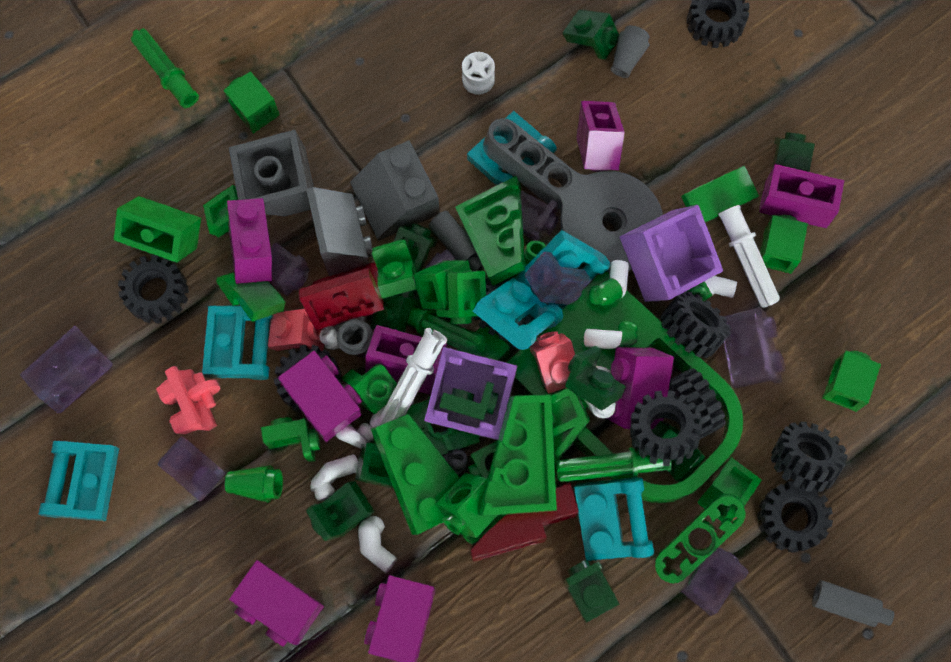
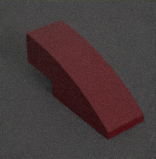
(525, 529)

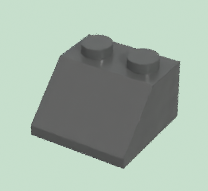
(275, 171)
(395, 191)
(339, 230)

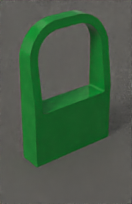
(585, 315)

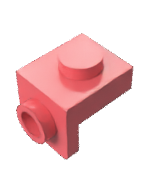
(292, 330)
(553, 356)

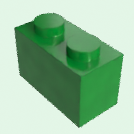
(157, 229)

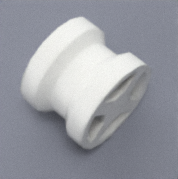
(479, 64)

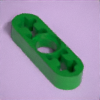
(686, 565)

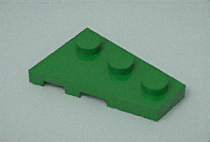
(496, 229)
(523, 460)
(415, 470)

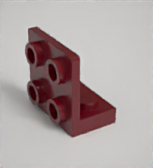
(342, 296)

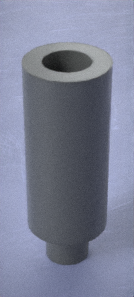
(455, 239)
(851, 604)

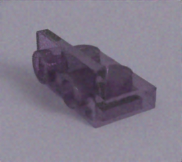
(751, 349)
(66, 370)

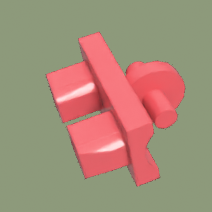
(194, 399)

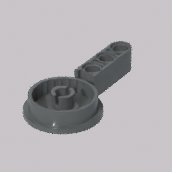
(582, 198)

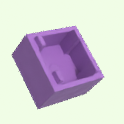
(671, 254)
(470, 374)

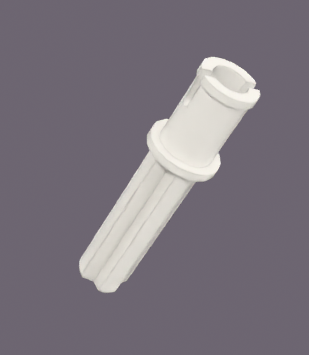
(749, 256)
(414, 375)

